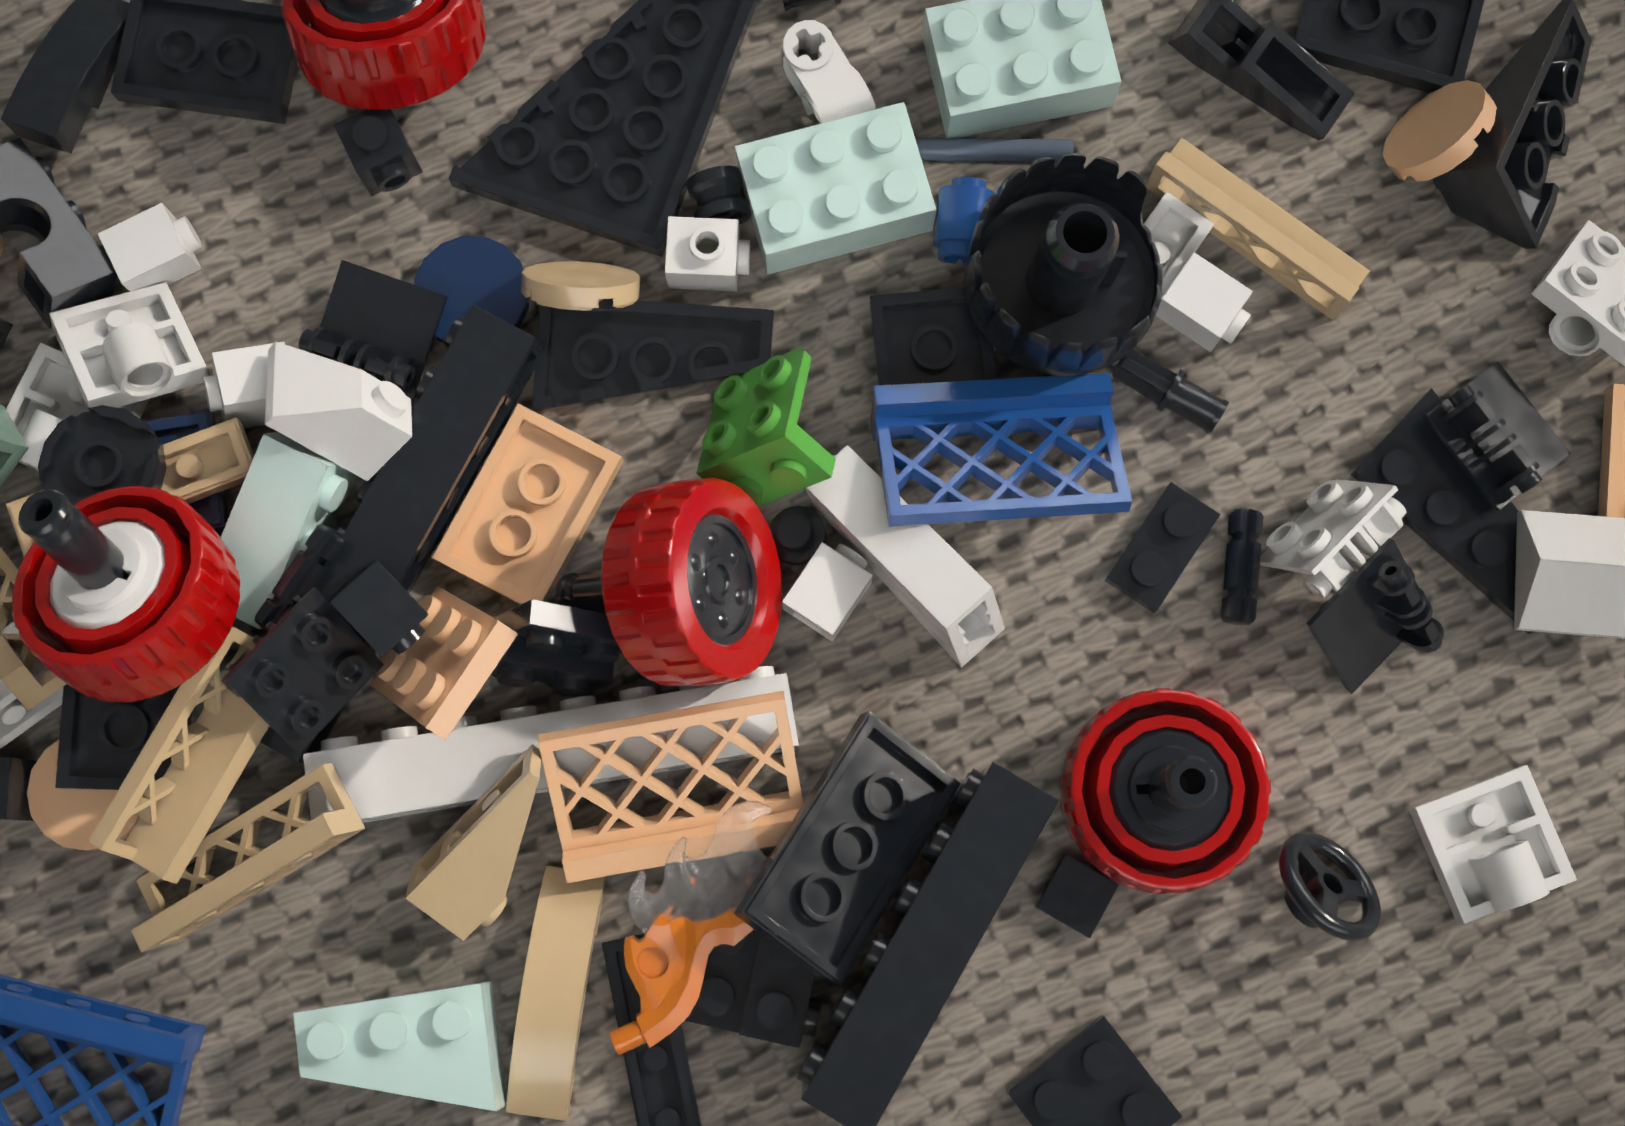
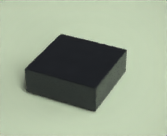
(1076, 896)

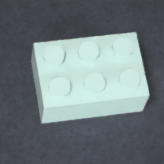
(1018, 62)
(836, 188)

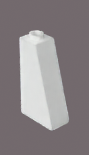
(910, 560)

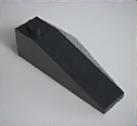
(1506, 174)

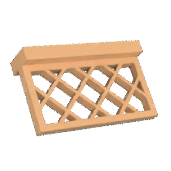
(646, 841)

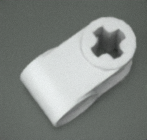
(826, 85)

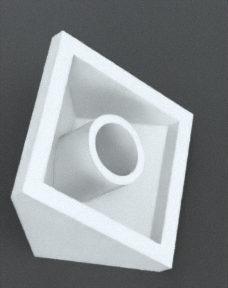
(1570, 574)

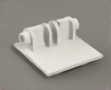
(1330, 530)

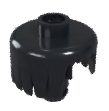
(1064, 266)

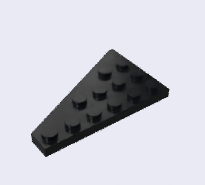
(620, 126)

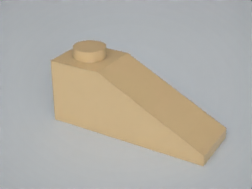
(470, 867)

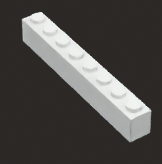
(428, 774)

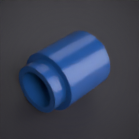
(957, 215)

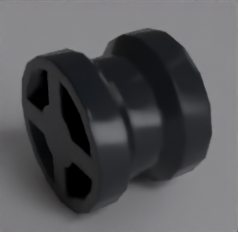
(719, 194)

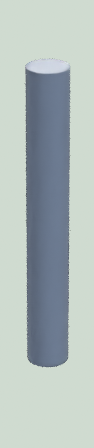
(992, 149)

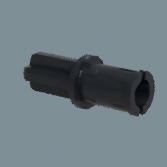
(1170, 390)

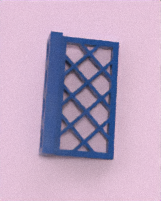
(992, 413)
(98, 1025)

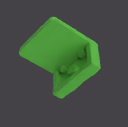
(756, 432)

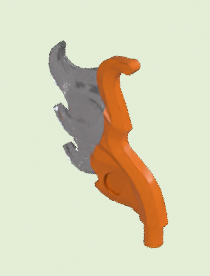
(686, 922)

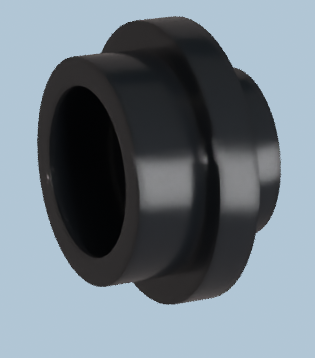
(797, 534)

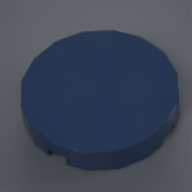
(474, 273)

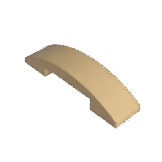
(553, 996)

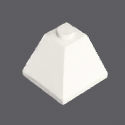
(335, 409)

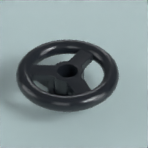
(1317, 891)

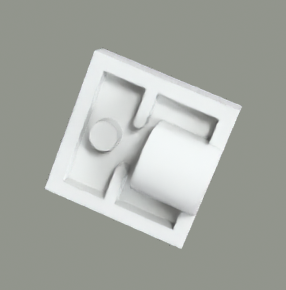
(1587, 294)
(129, 347)
(46, 398)
(1493, 845)

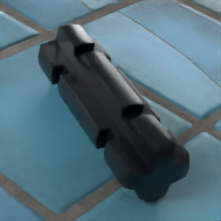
(1242, 567)
(302, 573)

